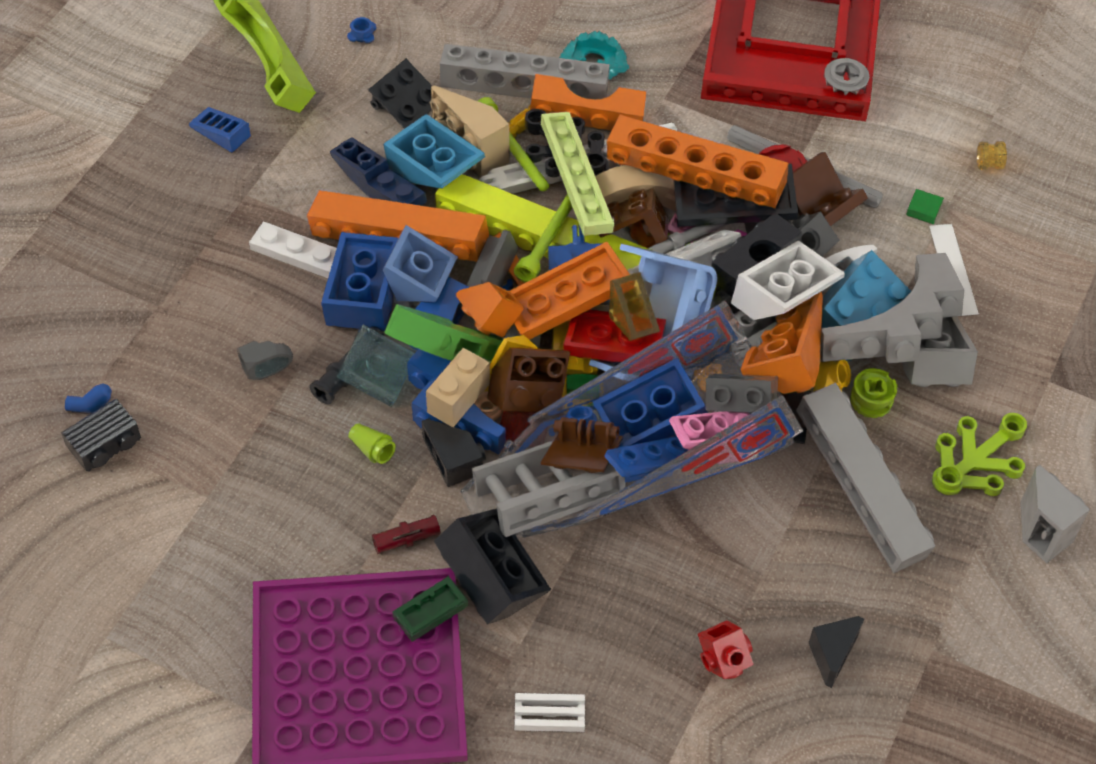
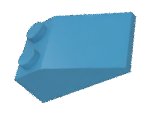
(430, 153)

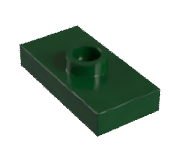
(430, 608)

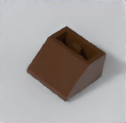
(528, 379)

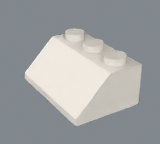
(783, 281)

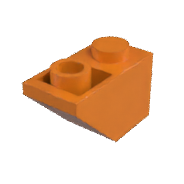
(490, 307)

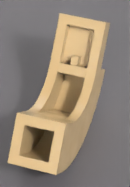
(624, 180)

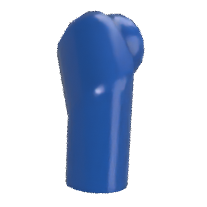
(90, 402)

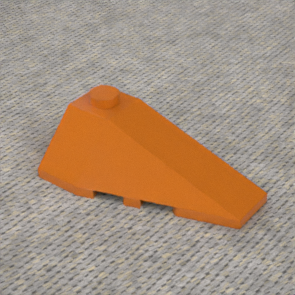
(790, 348)

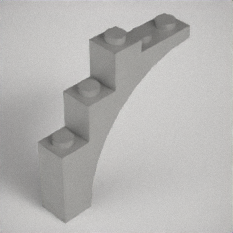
(900, 329)

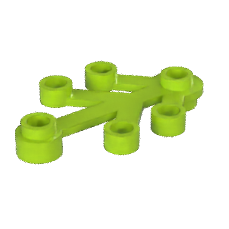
(977, 458)

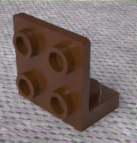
(821, 190)
(641, 206)

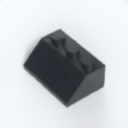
(491, 566)

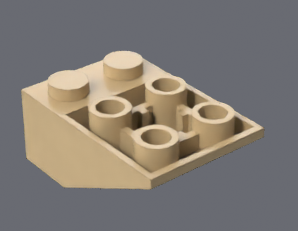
(476, 124)

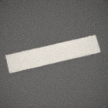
(946, 242)

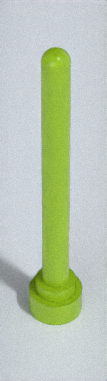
(520, 155)
(529, 266)

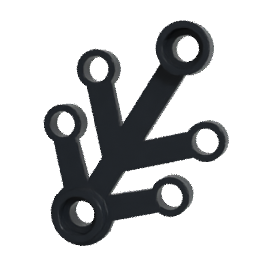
(537, 152)

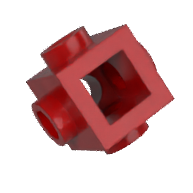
(725, 650)

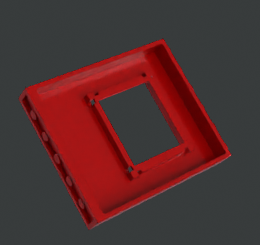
(785, 72)

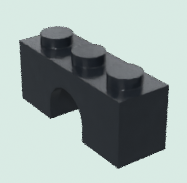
(759, 244)

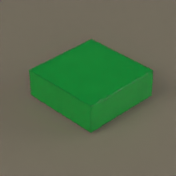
(924, 206)

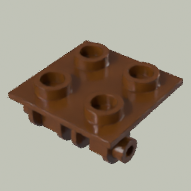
(582, 446)

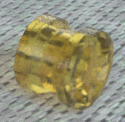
(991, 155)

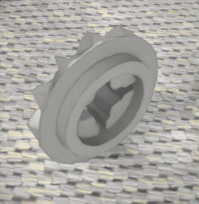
(856, 72)

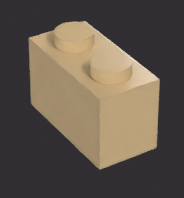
(458, 387)

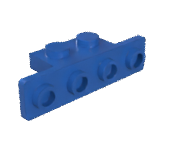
(643, 458)

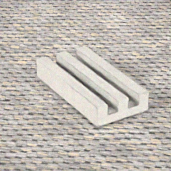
(533, 705)

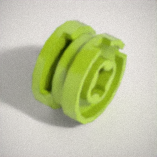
(873, 393)

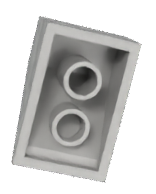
(944, 359)

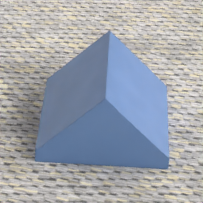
(417, 267)

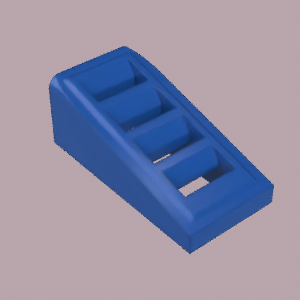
(230, 141)

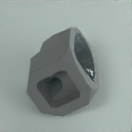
(264, 358)

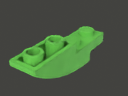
(439, 334)

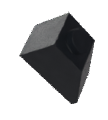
(452, 451)

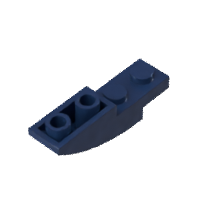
(373, 174)

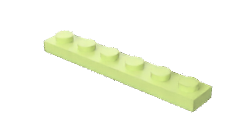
(577, 174)

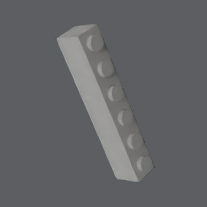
(865, 477)

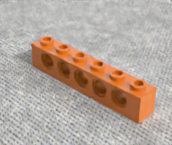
(697, 161)

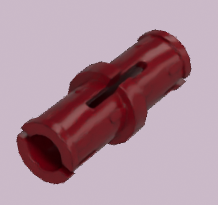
(384, 540)

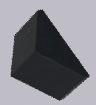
(832, 645)

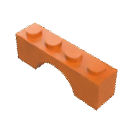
(554, 96)

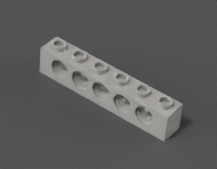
(515, 72)

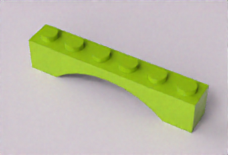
(284, 77)

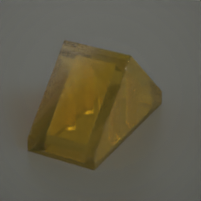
(631, 307)

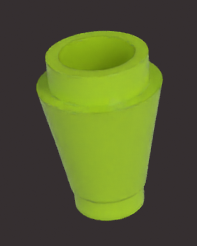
(373, 443)

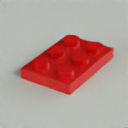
(598, 337)

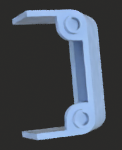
(678, 290)

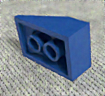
(356, 283)

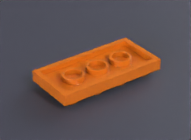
(567, 290)

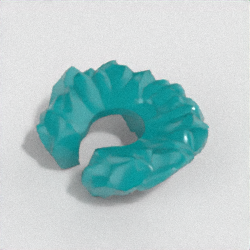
(600, 44)

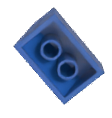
(649, 402)

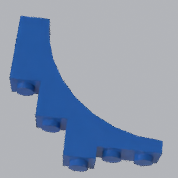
(426, 367)

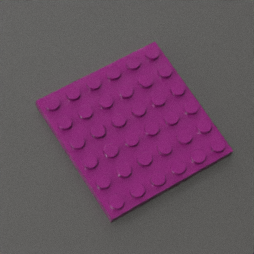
(344, 678)

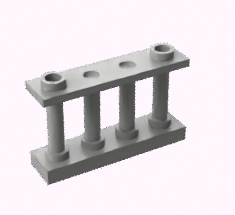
(541, 503)

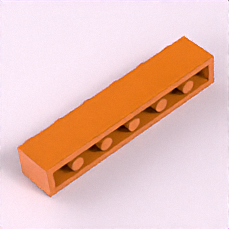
(455, 231)

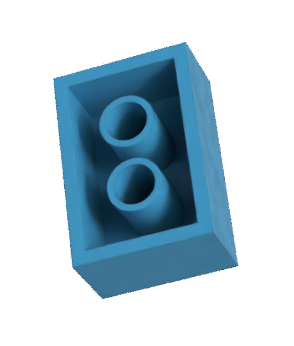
(863, 293)

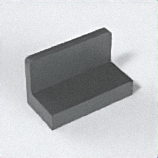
(494, 260)

